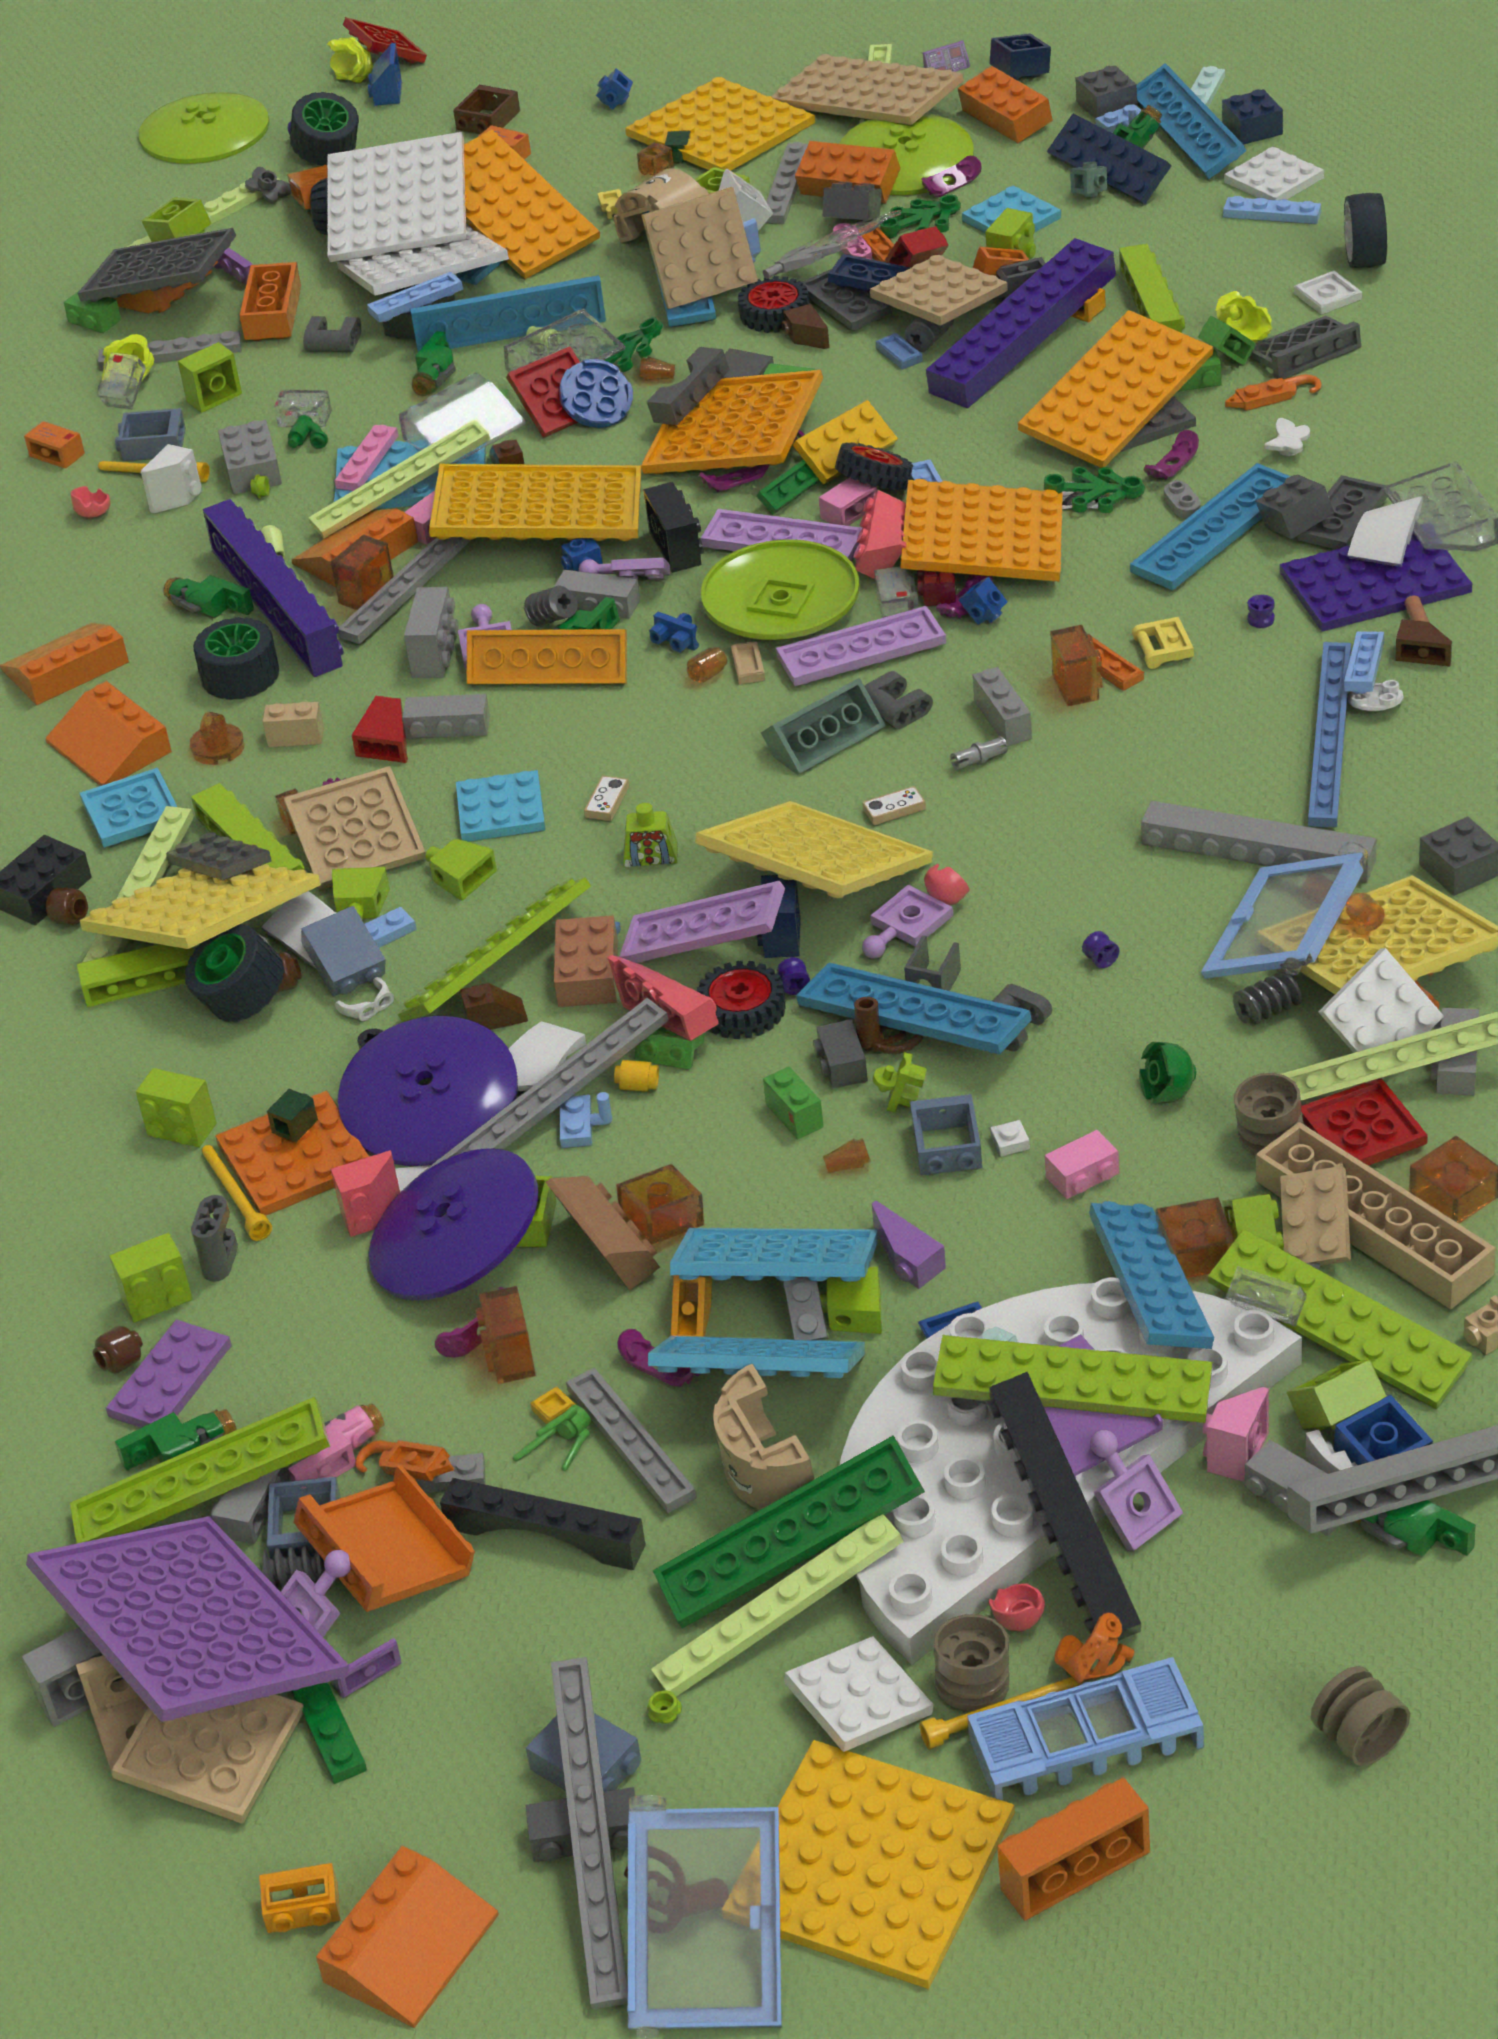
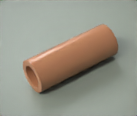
(1415, 609)

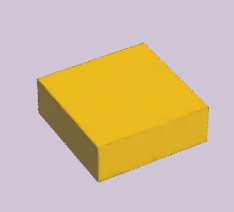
(551, 1405)

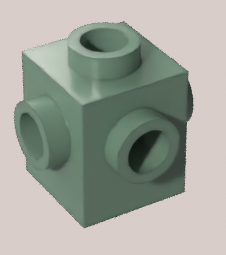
(1088, 179)

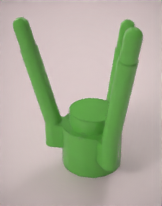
(569, 1425)

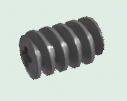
(923, 333)
(550, 605)
(1267, 997)
(281, 1569)

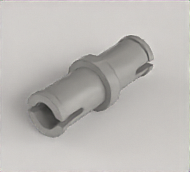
(978, 753)

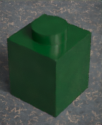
(677, 140)
(292, 1115)

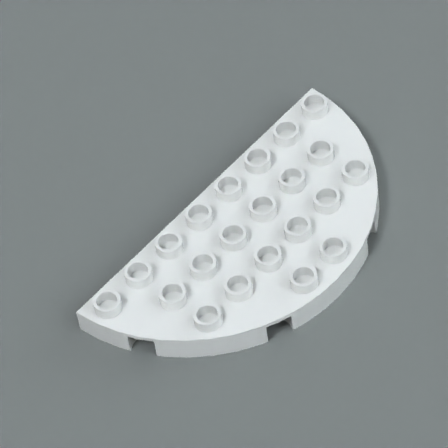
(975, 1517)

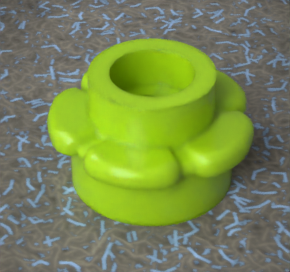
(260, 486)
(663, 1700)

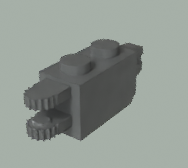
(1017, 274)

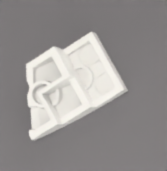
(1385, 533)
(292, 916)
(542, 1051)

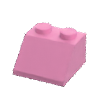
(1236, 1432)

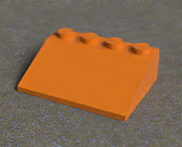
(151, 301)
(385, 525)
(67, 662)
(109, 735)
(405, 1937)

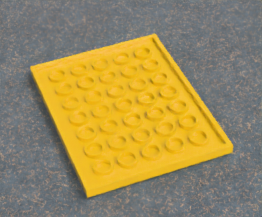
(536, 501)

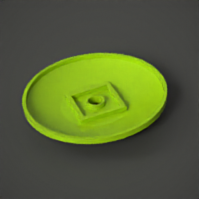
(204, 128)
(921, 148)
(780, 589)

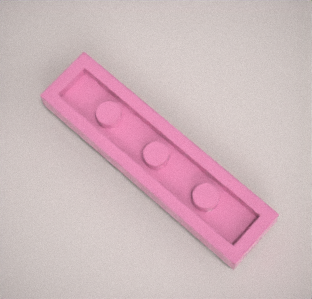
(366, 457)

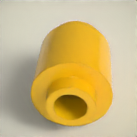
(636, 1075)

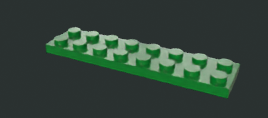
(787, 1531)

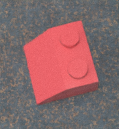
(365, 1191)

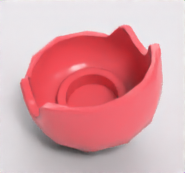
(88, 503)
(945, 885)
(1018, 1607)

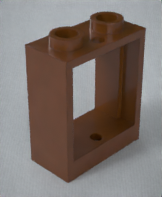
(504, 109)

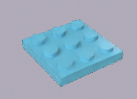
(986, 212)
(127, 806)
(500, 806)

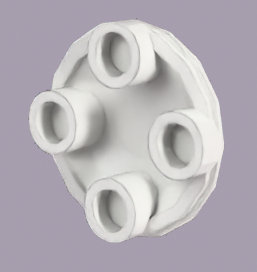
(1383, 697)

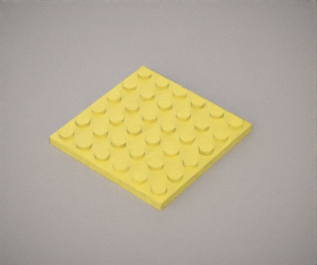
(814, 848)
(196, 906)
(1419, 930)

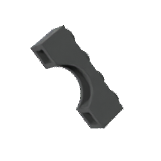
(674, 402)

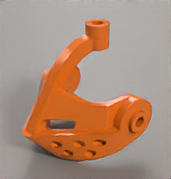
(1101, 1645)

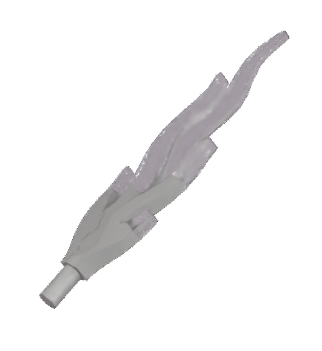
(828, 245)

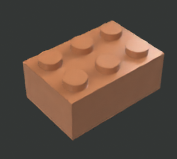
(582, 963)

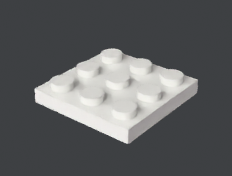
(1274, 175)
(1379, 1006)
(858, 1693)

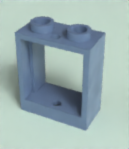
(149, 423)
(958, 1112)
(285, 1497)

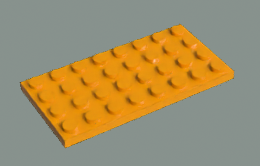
(519, 207)
(1115, 389)

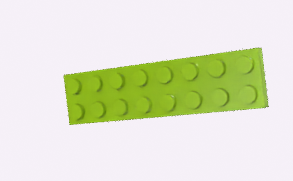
(497, 946)
(1353, 1323)
(1077, 1377)
(201, 1473)

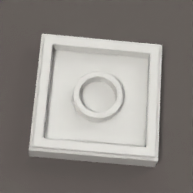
(1327, 292)

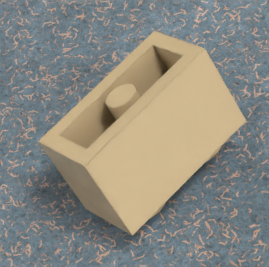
(293, 724)

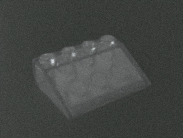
(577, 330)
(456, 406)
(1451, 512)

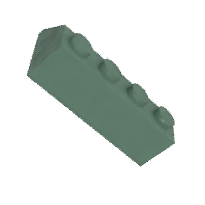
(824, 727)

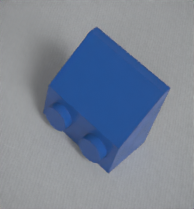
(386, 78)
(1379, 1432)

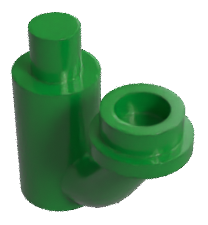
(300, 431)

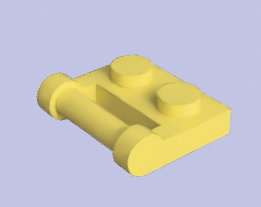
(1171, 638)

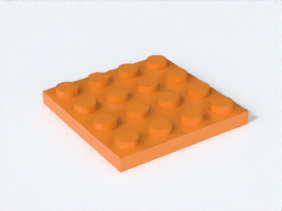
(285, 1171)

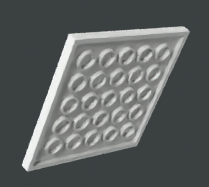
(396, 197)
(414, 266)

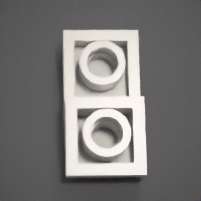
(1322, 1454)

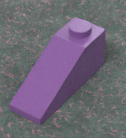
(911, 1251)

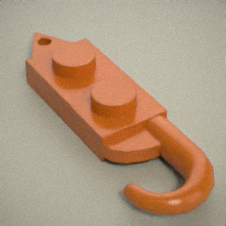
(1270, 392)
(419, 1460)

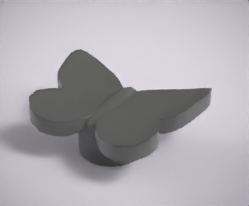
(267, 183)

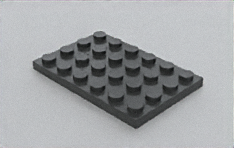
(157, 265)

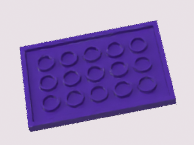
(1352, 590)

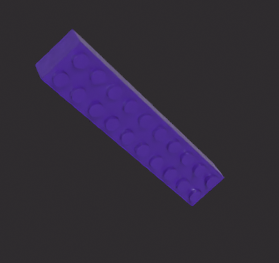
(1020, 323)
(274, 588)

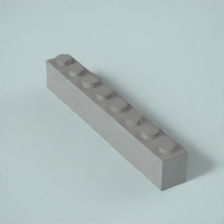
(1244, 837)
(1394, 1481)

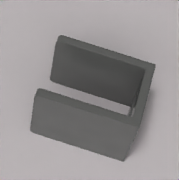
(919, 960)

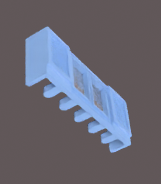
(1084, 1726)

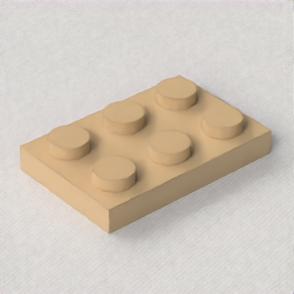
(1316, 1216)

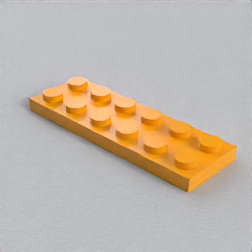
(547, 656)

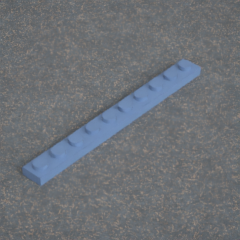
(1329, 736)

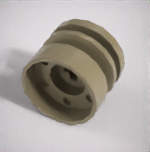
(1266, 1109)
(971, 1662)
(1360, 1715)

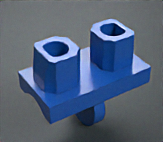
(677, 631)

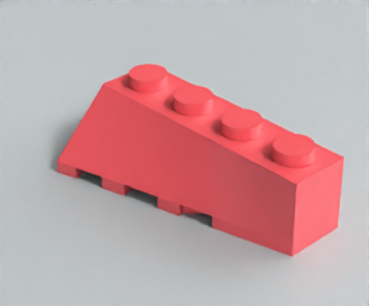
(880, 534)
(687, 1010)

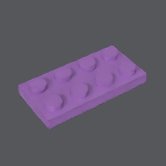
(169, 1374)

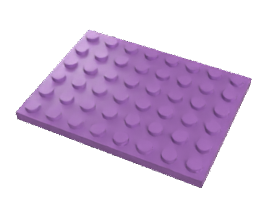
(186, 1617)

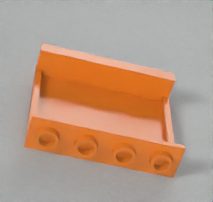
(303, 181)
(392, 1538)

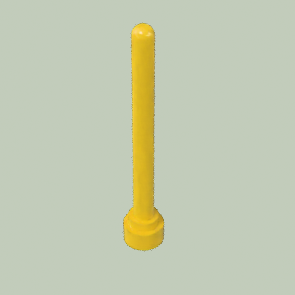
(202, 467)
(256, 1224)
(936, 1731)

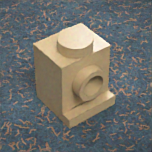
(1482, 1327)

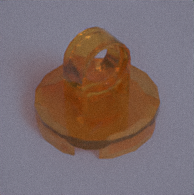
(216, 740)

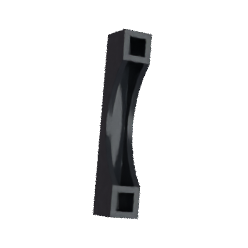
(602, 1534)

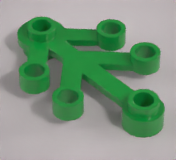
(945, 206)
(648, 330)
(1126, 487)

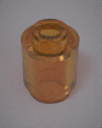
(706, 664)
(1364, 911)

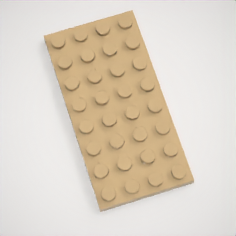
(868, 89)

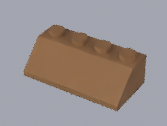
(606, 1228)

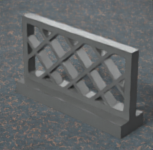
(1307, 346)

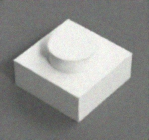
(1010, 1138)

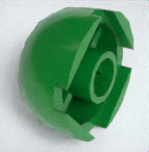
(1166, 1072)

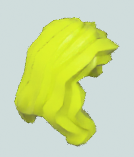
(350, 60)
(1244, 316)
(131, 345)

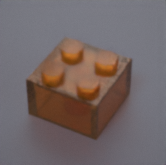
(361, 571)
(1075, 665)
(1455, 1179)
(661, 1203)
(1196, 1234)
(505, 1335)

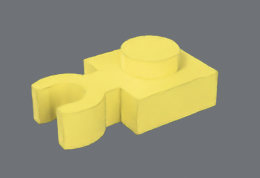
(608, 200)

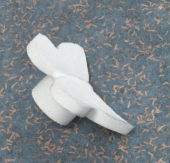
(1289, 438)

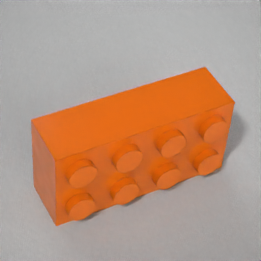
(1005, 104)
(833, 162)
(270, 301)
(1073, 1848)

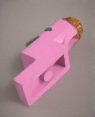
(344, 1435)

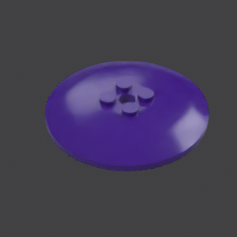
(417, 1122)
(488, 1210)

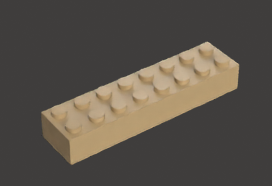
(1387, 1219)

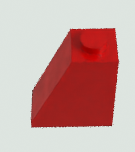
(917, 247)
(381, 731)

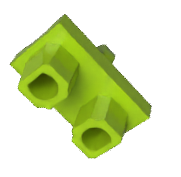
(889, 1080)

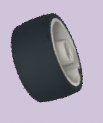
(1365, 230)

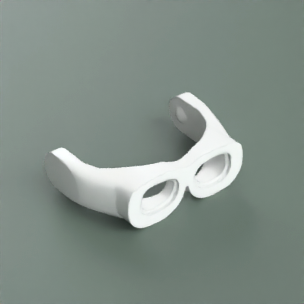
(356, 1010)

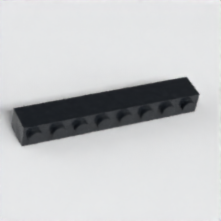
(1061, 1504)

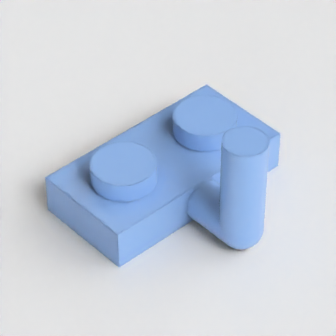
(1124, 116)
(577, 1119)

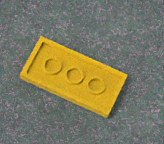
(856, 425)

